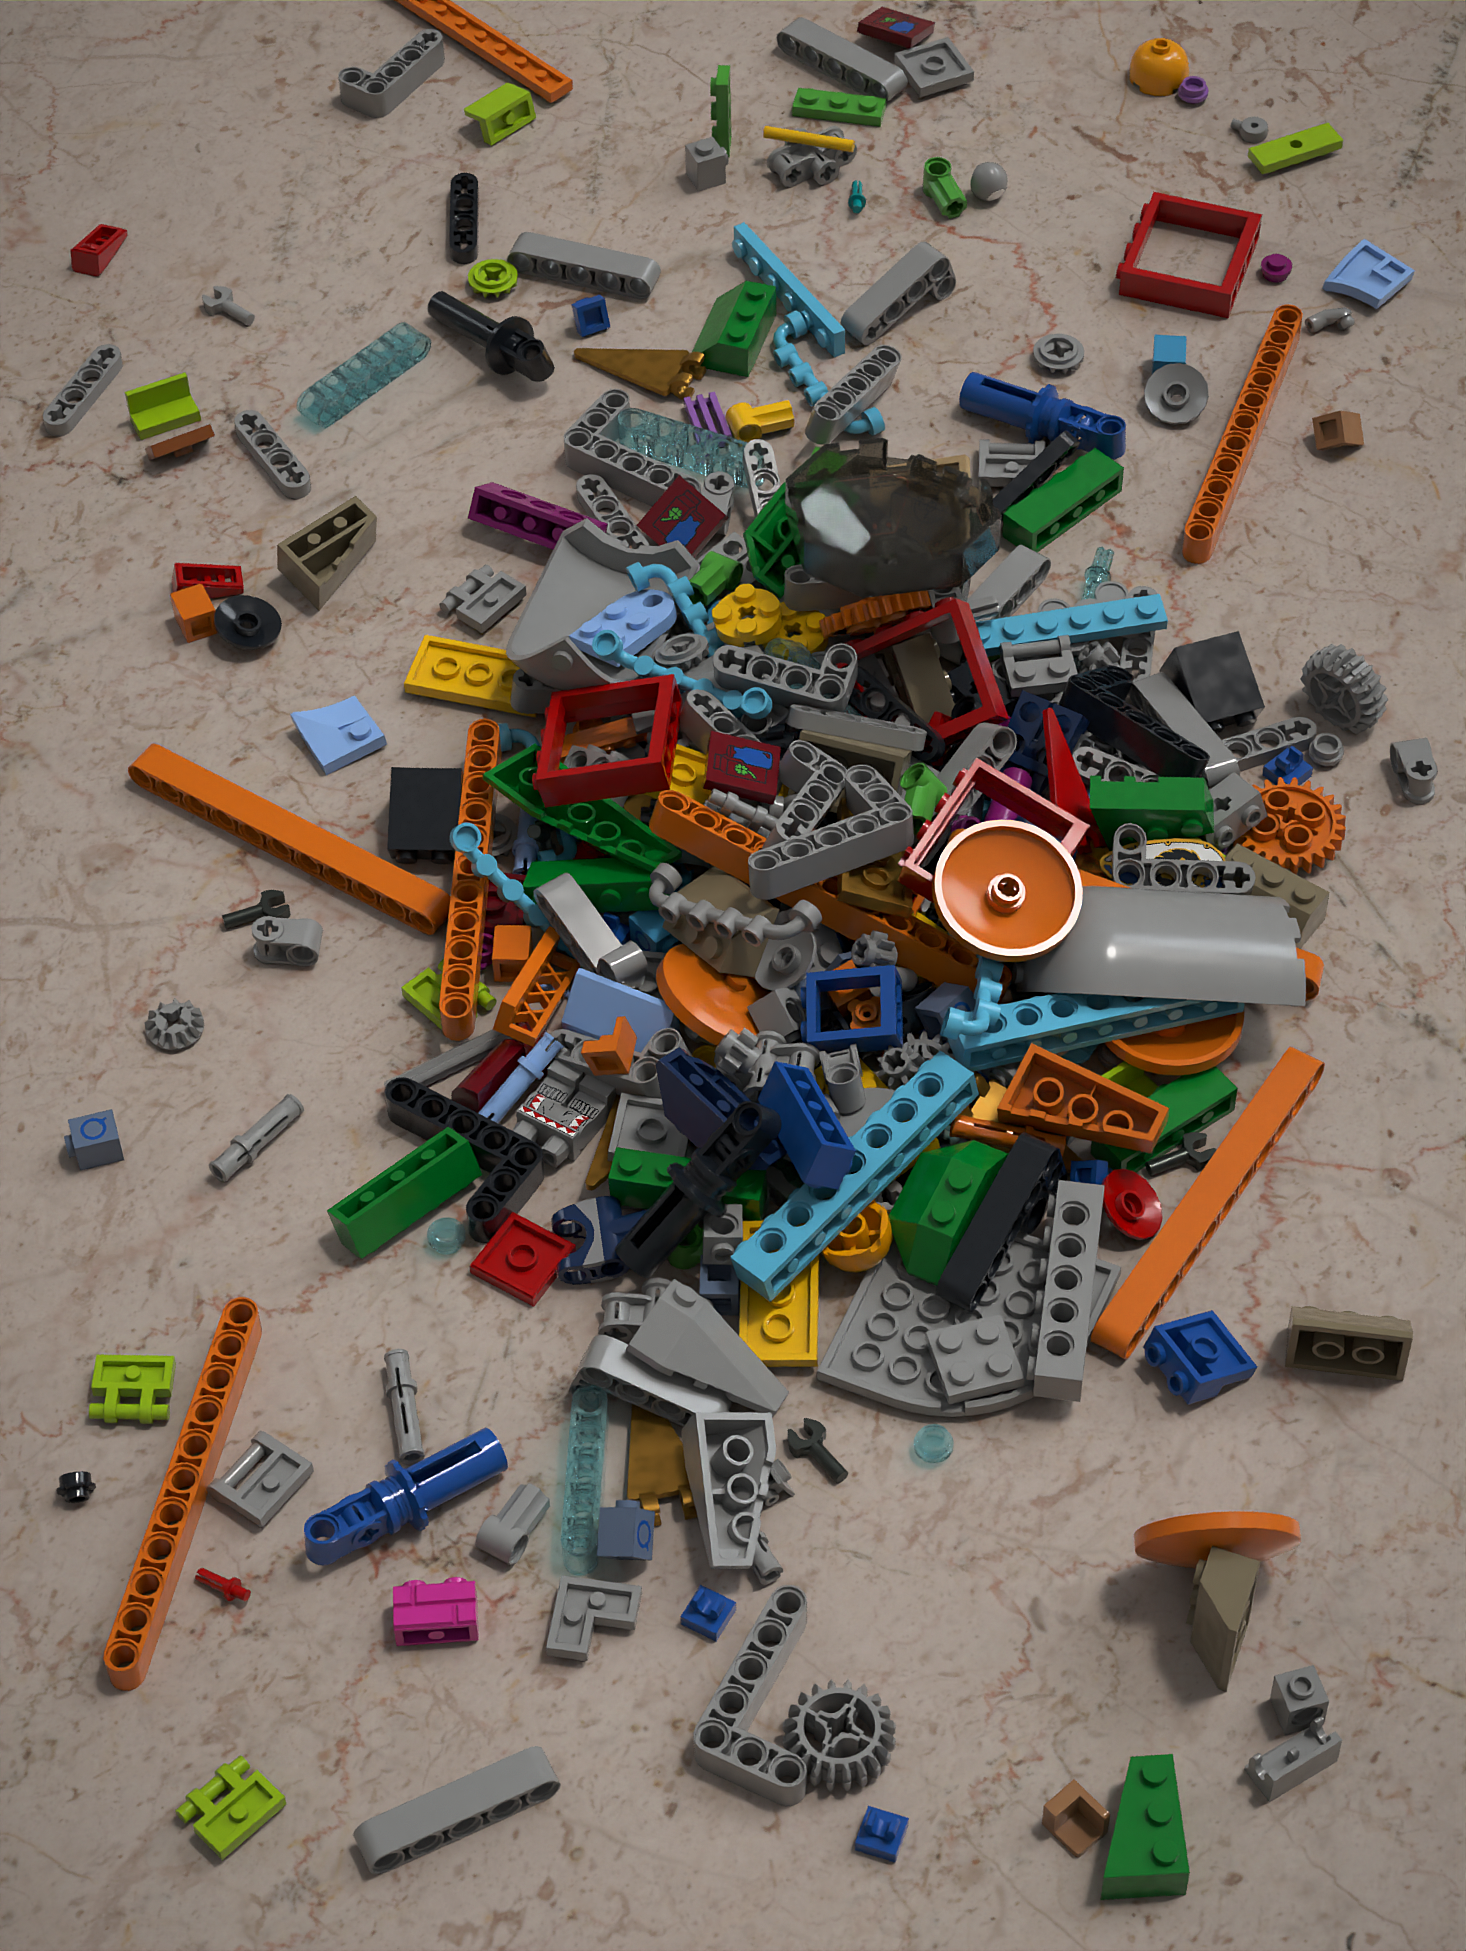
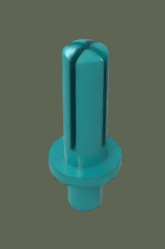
(857, 200)

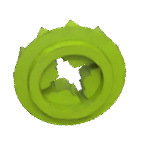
(492, 269)

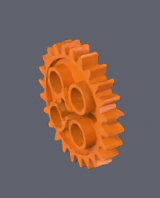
(873, 613)
(1299, 826)

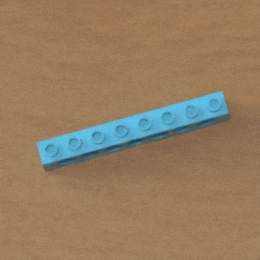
(1076, 1021)
(902, 1142)

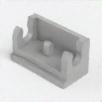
(1294, 1760)

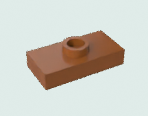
(180, 444)

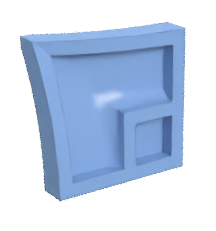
(1369, 275)
(338, 733)

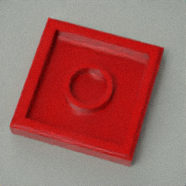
(522, 1259)

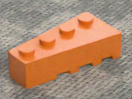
(1079, 1104)

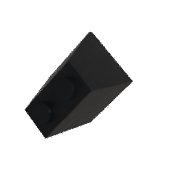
(1216, 680)
(423, 813)

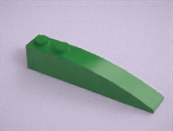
(595, 823)

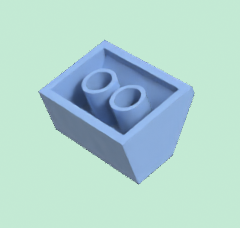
(598, 1002)

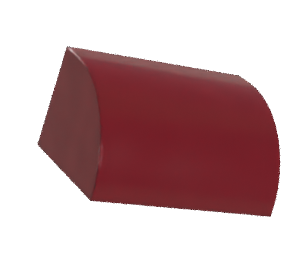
(488, 1075)

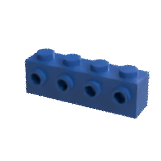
(808, 1126)

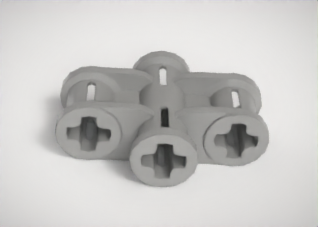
(806, 161)
(775, 1050)
(632, 1309)

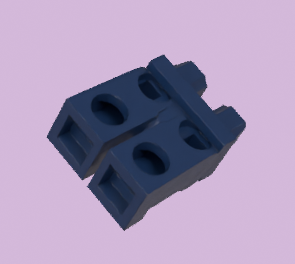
(1029, 731)

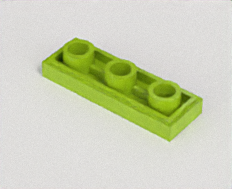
(1295, 148)

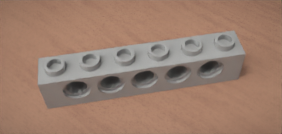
(1063, 1375)

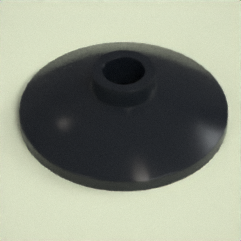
(247, 622)

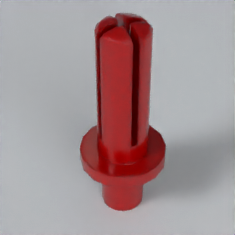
(230, 1588)

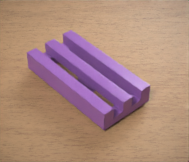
(703, 404)

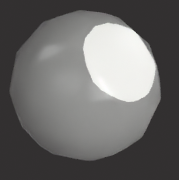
(988, 181)

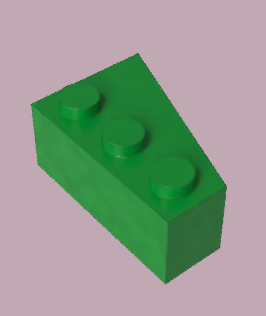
(1162, 808)
(1148, 1835)

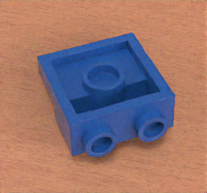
(1197, 1356)

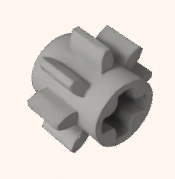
(1098, 656)
(874, 950)
(737, 1051)
(899, 1065)

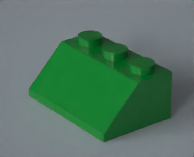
(737, 328)

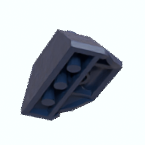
(701, 1100)

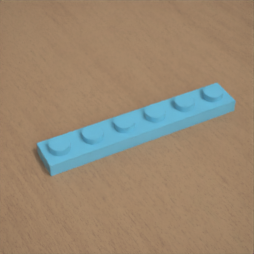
(789, 289)
(1078, 622)

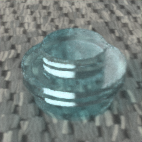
(446, 1235)
(933, 1443)

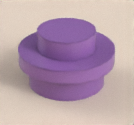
(1193, 90)

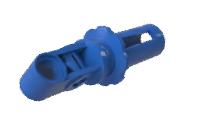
(1043, 414)
(403, 1497)

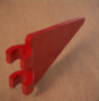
(1066, 783)

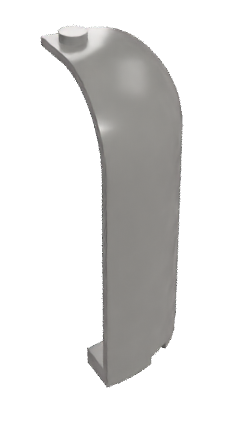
(575, 586)
(1174, 949)

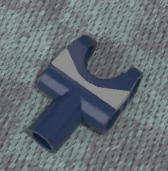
(603, 1227)

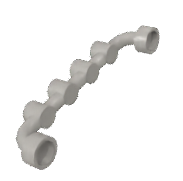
(666, 880)

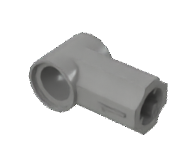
(509, 1531)

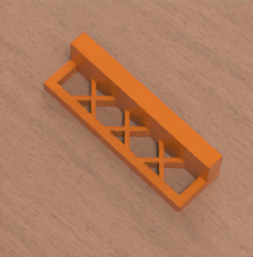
(527, 990)

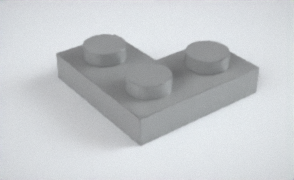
(588, 1603)

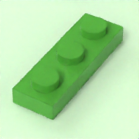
(839, 107)
(721, 108)

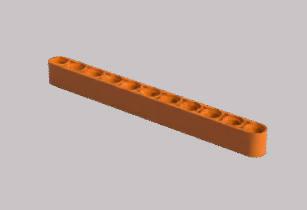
(1242, 434)
(291, 839)
(729, 846)
(468, 891)
(1207, 1203)
(183, 1504)

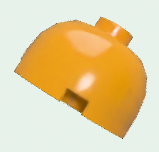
(1159, 67)
(862, 1241)

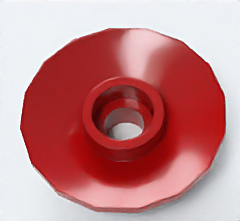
(1132, 1204)

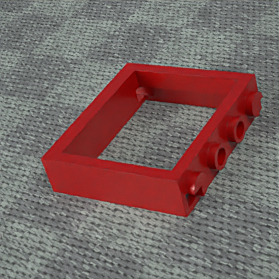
(1180, 291)
(993, 708)
(612, 778)
(1005, 792)

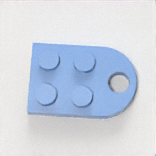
(634, 618)

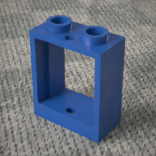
(865, 1038)

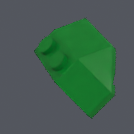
(771, 544)
(940, 1204)

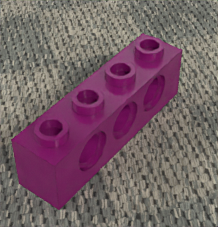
(523, 514)

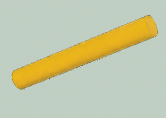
(809, 139)

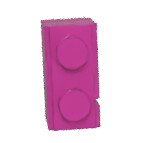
(435, 1612)

